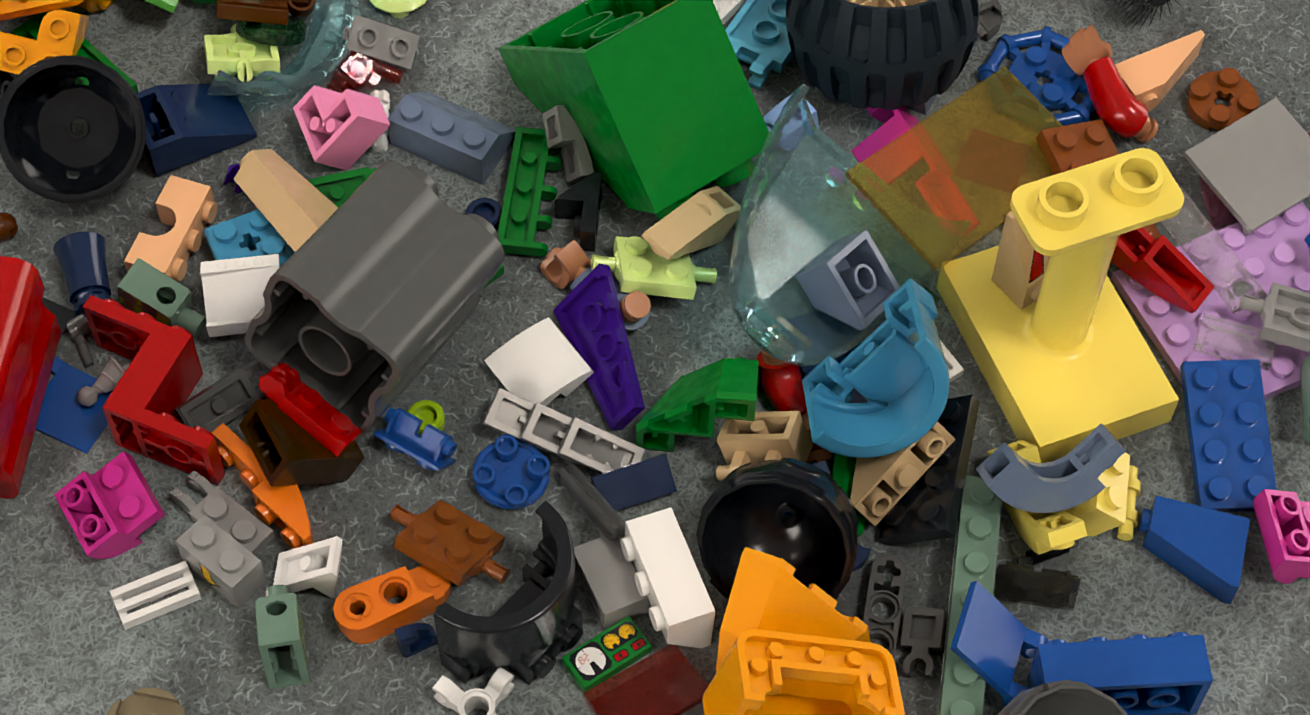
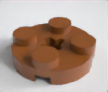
(1220, 84)

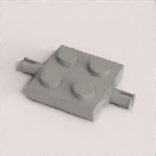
(1283, 316)

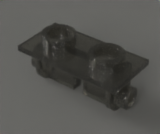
(1044, 589)

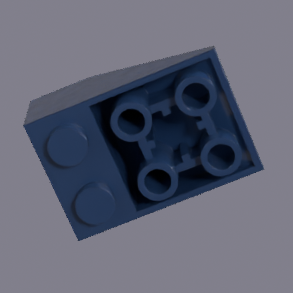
(190, 124)

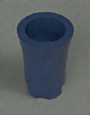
(83, 267)

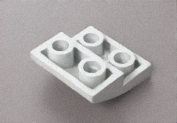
(539, 364)

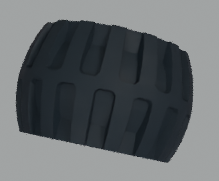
(881, 49)

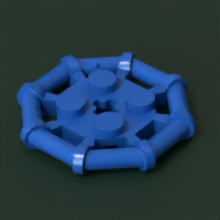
(1042, 63)

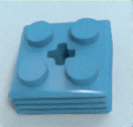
(248, 231)

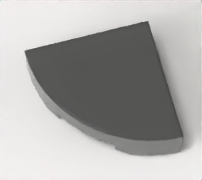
(990, 18)

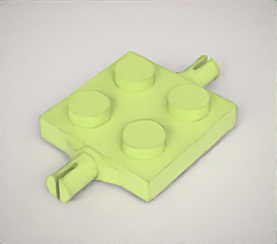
(239, 56)
(645, 271)

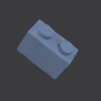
(849, 280)

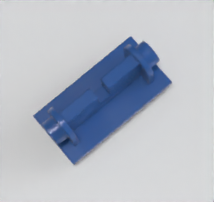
(431, 449)

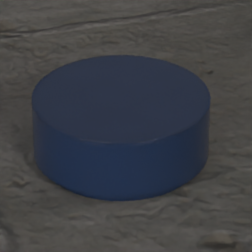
(487, 209)

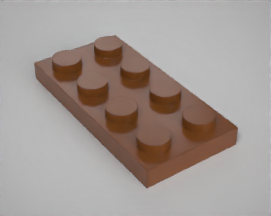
(1077, 146)

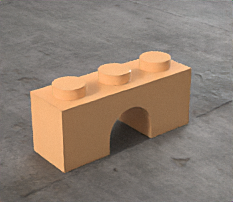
(186, 208)

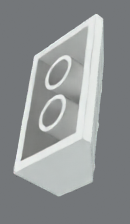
(669, 579)

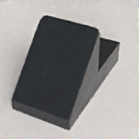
(583, 205)

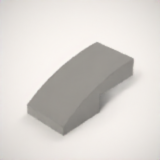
(564, 134)

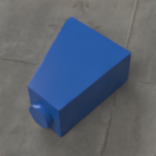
(1197, 543)

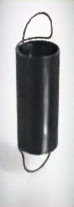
(1045, 556)

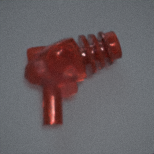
(358, 70)

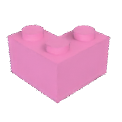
(340, 124)

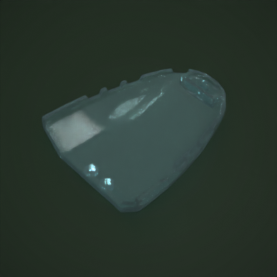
(787, 218)

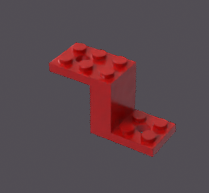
(155, 383)

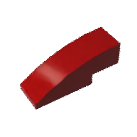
(1161, 269)

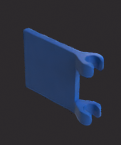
(64, 416)
(992, 640)

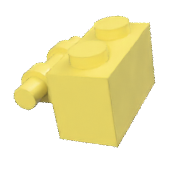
(1114, 504)

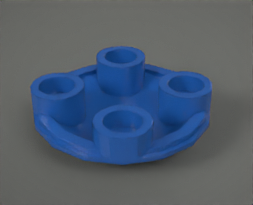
(511, 473)

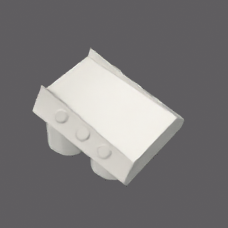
(235, 291)

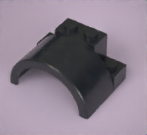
(530, 625)

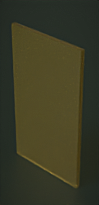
(958, 168)

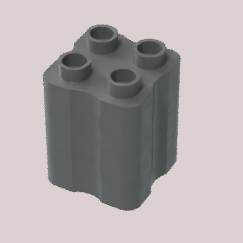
(375, 292)

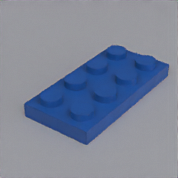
(1227, 433)

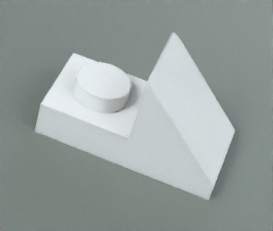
(311, 566)

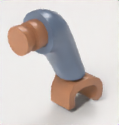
(572, 264)

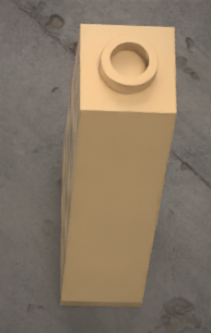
(283, 196)

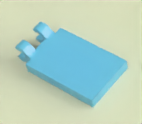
(761, 38)

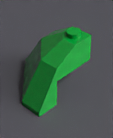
(694, 401)

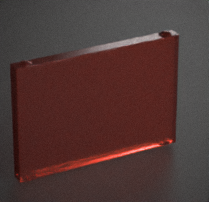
(653, 686)

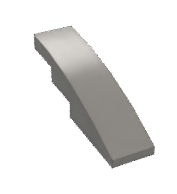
(559, 434)

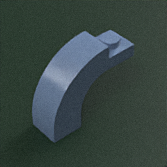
(1052, 484)

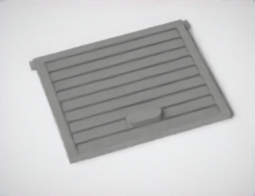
(1256, 165)

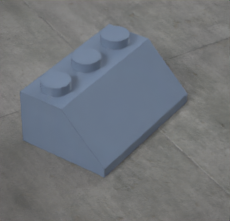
(449, 135)

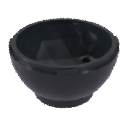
(39, 135)

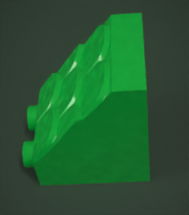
(649, 94)

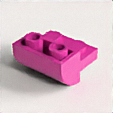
(110, 507)
(1285, 533)

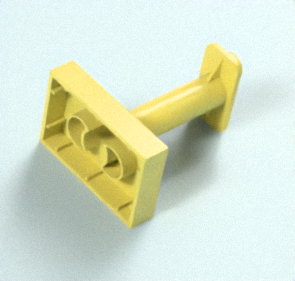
(1075, 350)

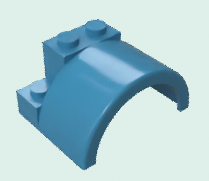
(895, 370)

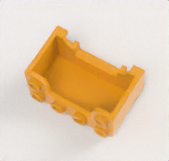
(803, 676)

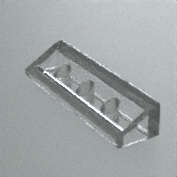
(1212, 255)

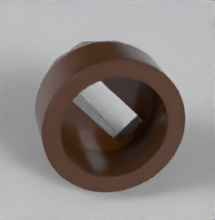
(300, 8)
(8, 226)

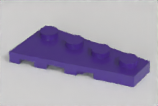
(598, 333)

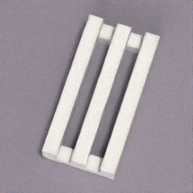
(152, 581)

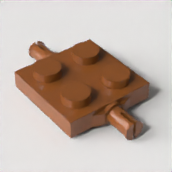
(449, 542)

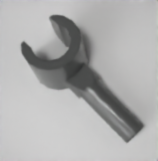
(78, 330)

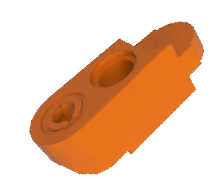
(420, 587)

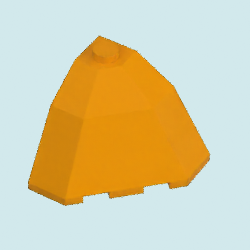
(772, 599)

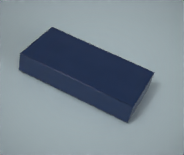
(636, 482)

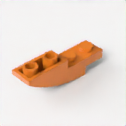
(274, 504)

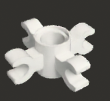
(464, 702)

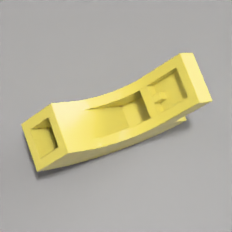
(1043, 530)

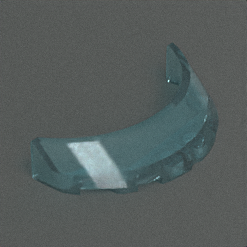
(315, 61)

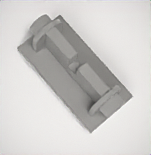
(381, 41)

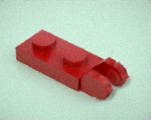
(309, 409)

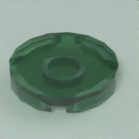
(273, 34)

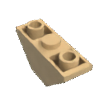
(887, 478)

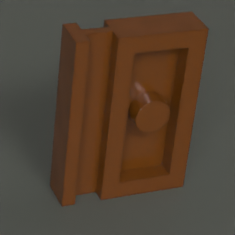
(253, 10)

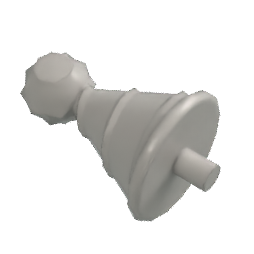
(105, 383)

